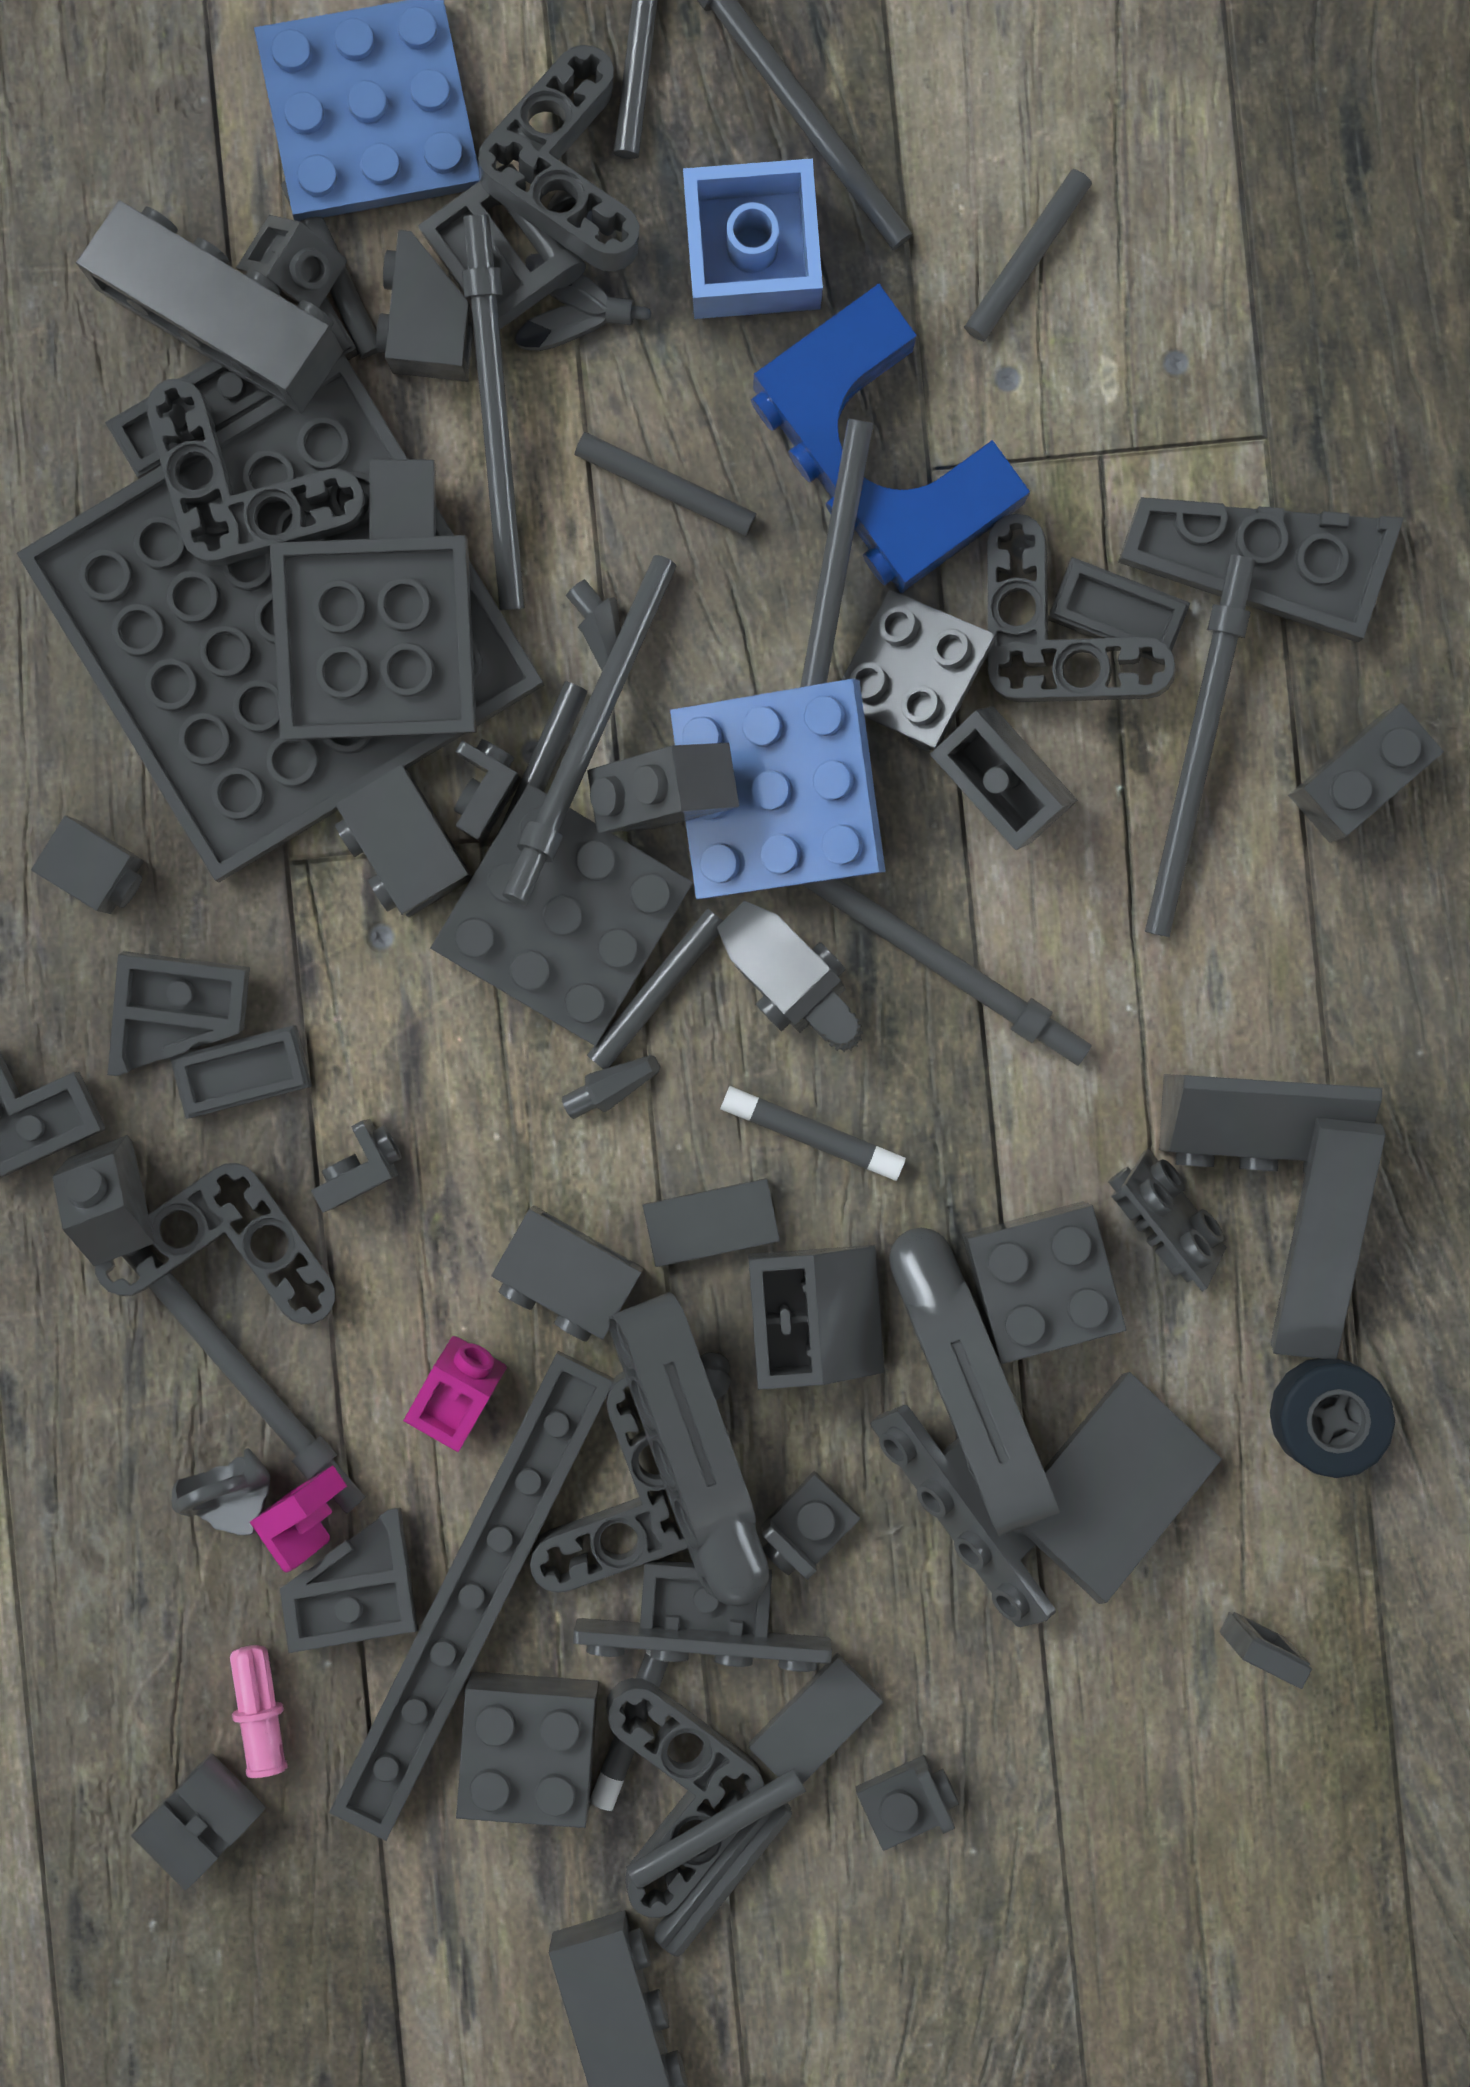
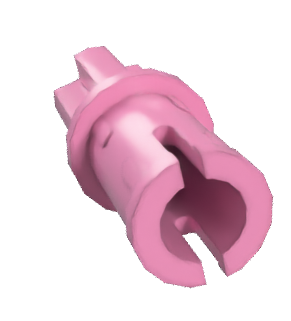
(257, 1712)

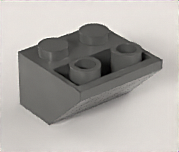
(815, 1316)

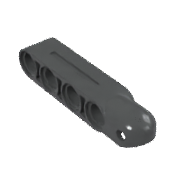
(971, 1381)
(691, 1448)

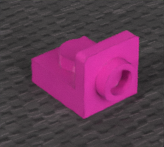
(455, 1392)
(293, 1523)

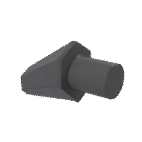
(600, 622)
(610, 1086)

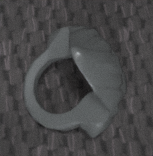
(225, 1494)

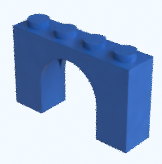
(805, 395)

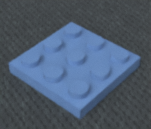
(367, 108)
(799, 787)

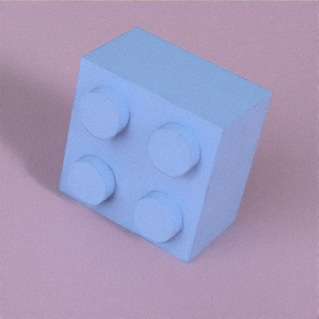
(753, 238)

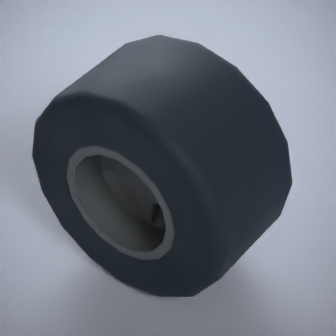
(1353, 1428)

